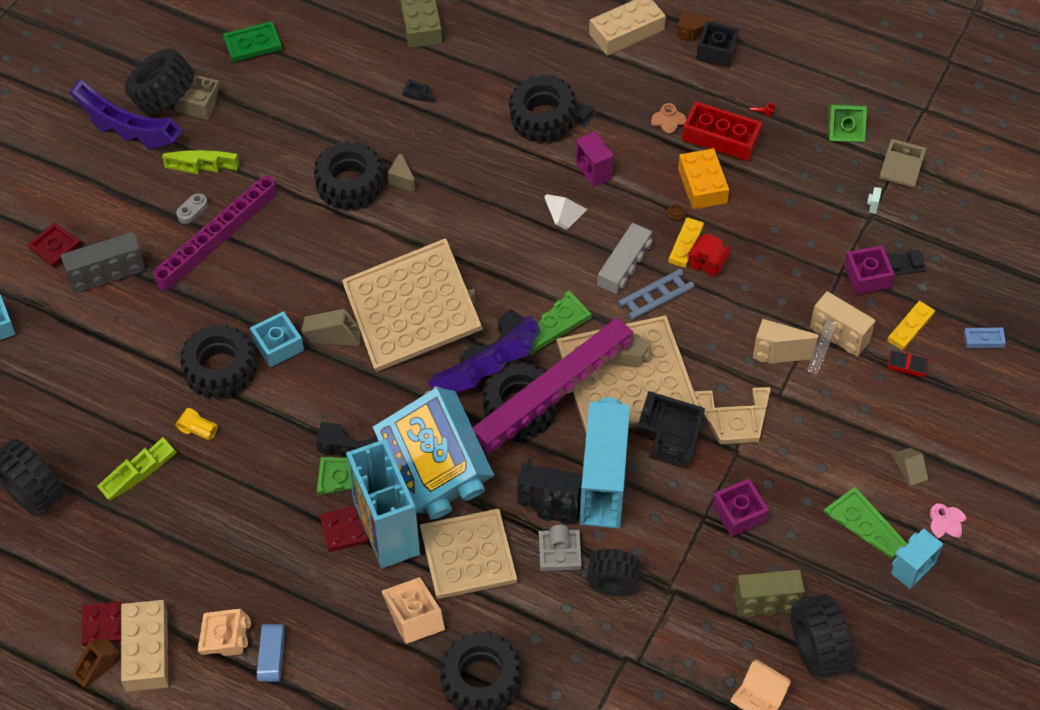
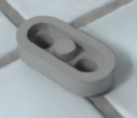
(193, 207)

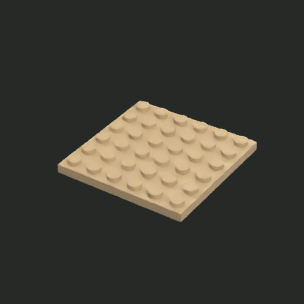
(411, 305)
(630, 384)

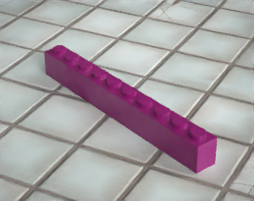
(552, 385)

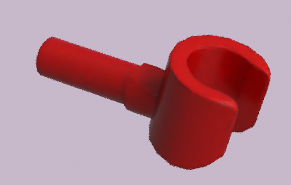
(768, 110)

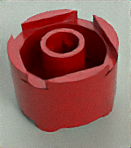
(708, 255)

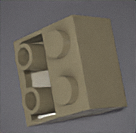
(199, 99)
(902, 163)

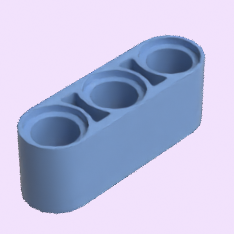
(270, 653)

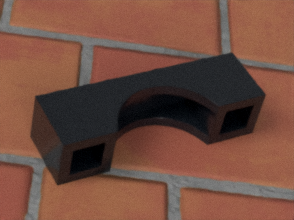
(506, 324)
(333, 440)

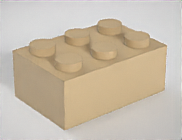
(852, 328)

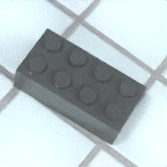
(103, 262)

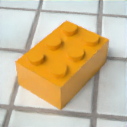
(703, 178)

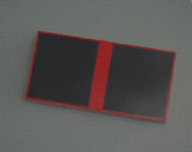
(907, 363)

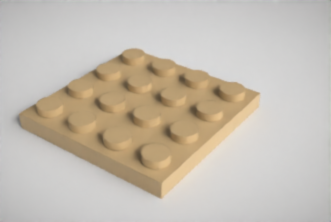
(468, 554)

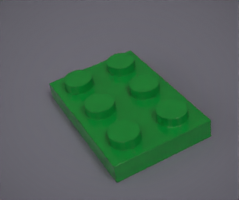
(252, 41)

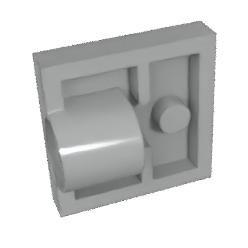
(559, 549)

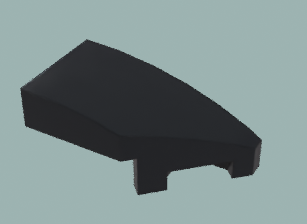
(418, 91)

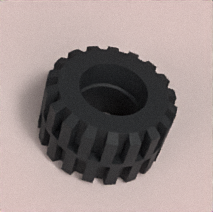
(613, 572)

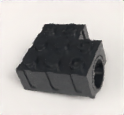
(672, 426)
(551, 491)

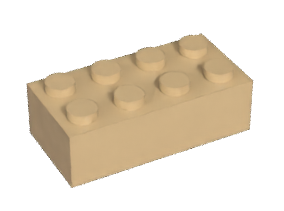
(626, 25)
(144, 645)

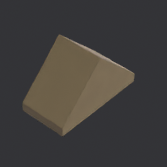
(400, 174)
(911, 466)

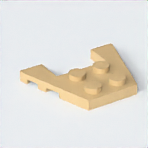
(735, 423)

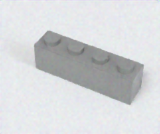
(625, 258)

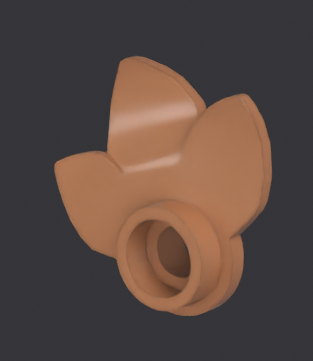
(668, 118)

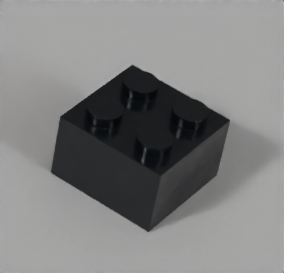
(717, 43)

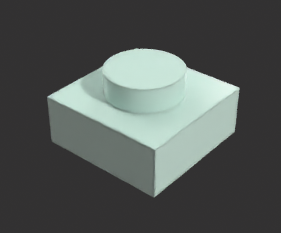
(873, 200)

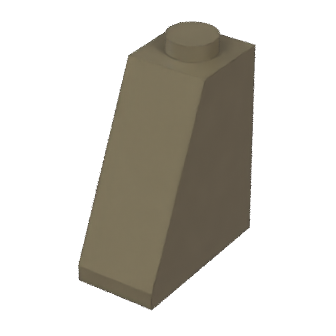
(332, 328)
(635, 354)

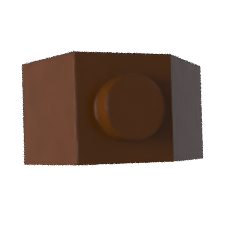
(691, 26)
(95, 661)

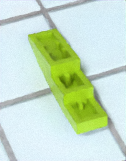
(200, 159)
(137, 469)

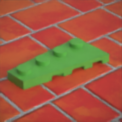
(560, 320)
(333, 476)
(866, 522)

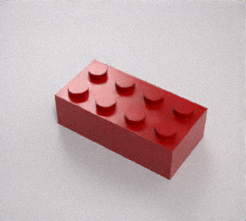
(722, 131)

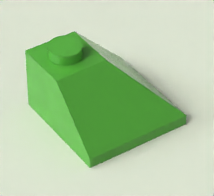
(847, 122)

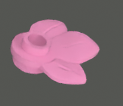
(948, 523)

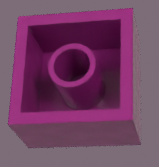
(594, 158)
(869, 269)
(740, 507)

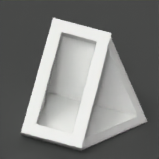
(564, 210)

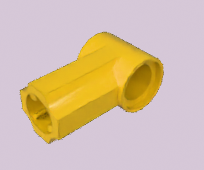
(193, 423)

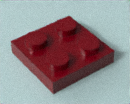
(53, 243)
(343, 529)
(101, 622)

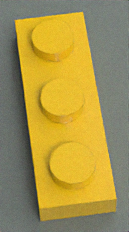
(684, 242)
(911, 325)

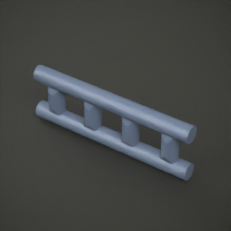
(660, 285)

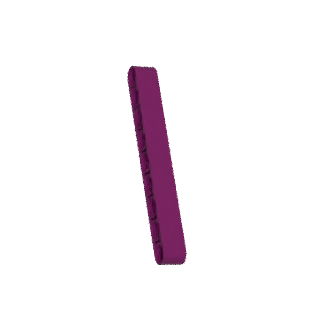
(215, 233)

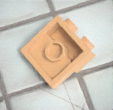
(224, 632)

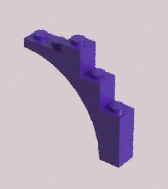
(106, 116)
(490, 361)

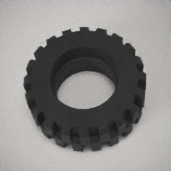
(159, 81)
(543, 91)
(349, 158)
(513, 380)
(221, 381)
(28, 478)
(822, 636)
(474, 649)

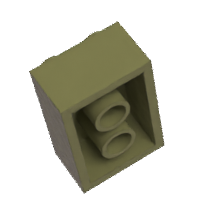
(421, 22)
(768, 592)

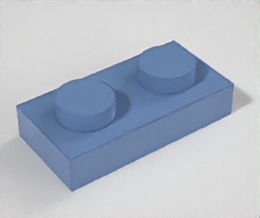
(984, 338)

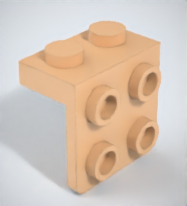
(761, 688)

